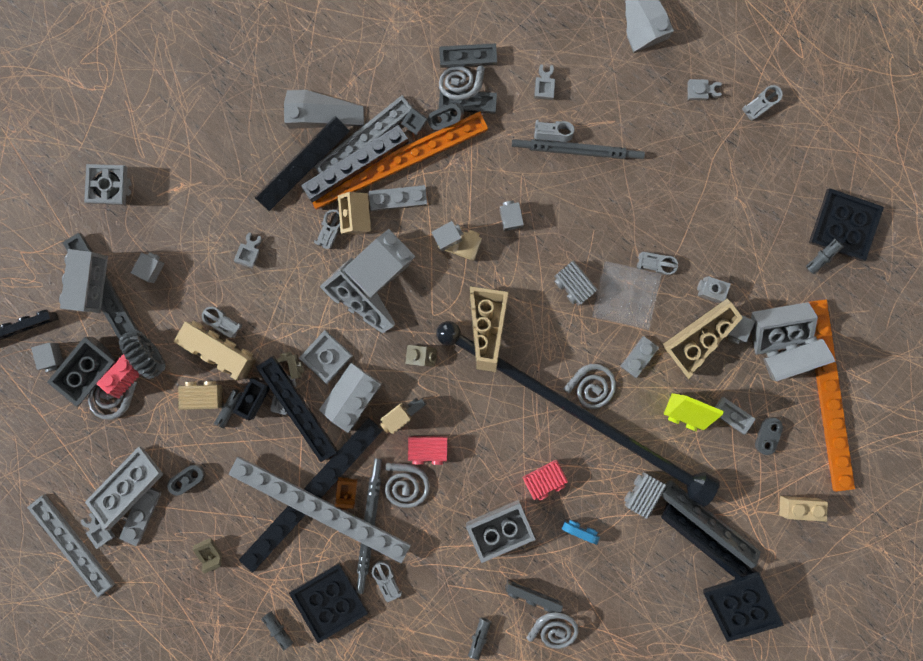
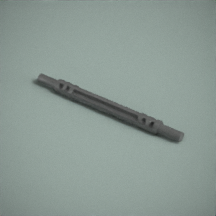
(578, 149)
(370, 517)

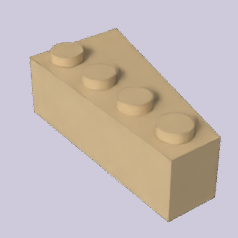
(488, 318)
(702, 337)
(215, 350)

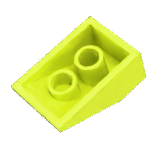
(691, 411)

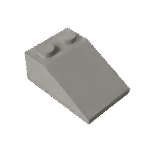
(379, 263)

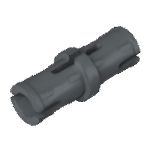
(824, 256)
(227, 409)
(277, 630)
(479, 638)

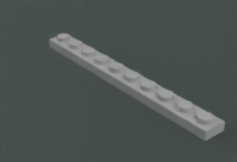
(319, 509)

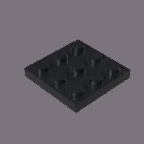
(847, 220)
(328, 602)
(743, 607)

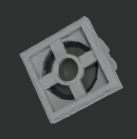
(109, 186)

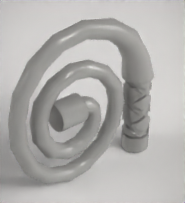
(456, 81)
(595, 388)
(124, 405)
(406, 490)
(558, 632)

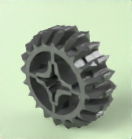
(142, 354)

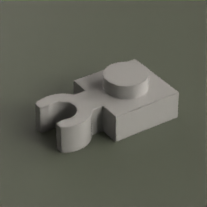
(545, 85)
(699, 89)
(248, 253)
(97, 534)

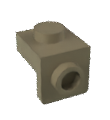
(421, 356)
(295, 367)
(208, 555)

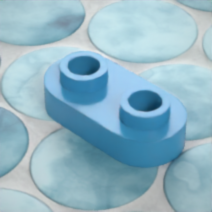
(589, 534)

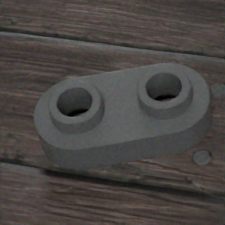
(447, 116)
(767, 435)
(186, 478)

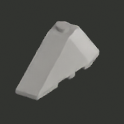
(646, 23)
(316, 110)
(345, 290)

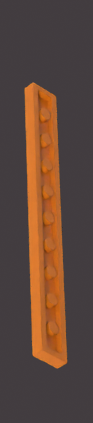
(409, 155)
(832, 407)

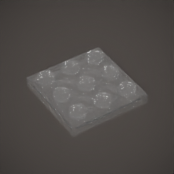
(626, 295)

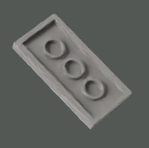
(123, 488)

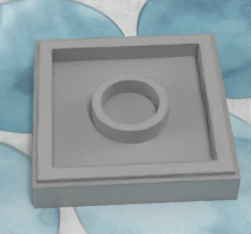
(326, 356)

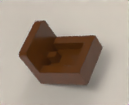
(346, 493)

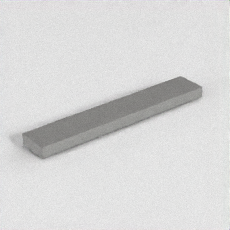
(379, 125)
(71, 545)

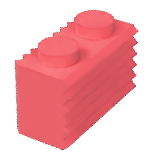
(118, 378)
(427, 449)
(545, 479)

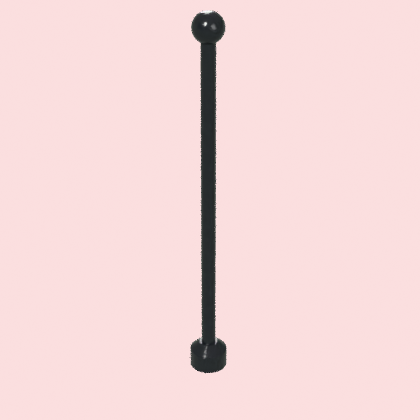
(700, 486)

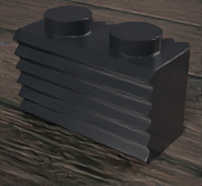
(251, 398)

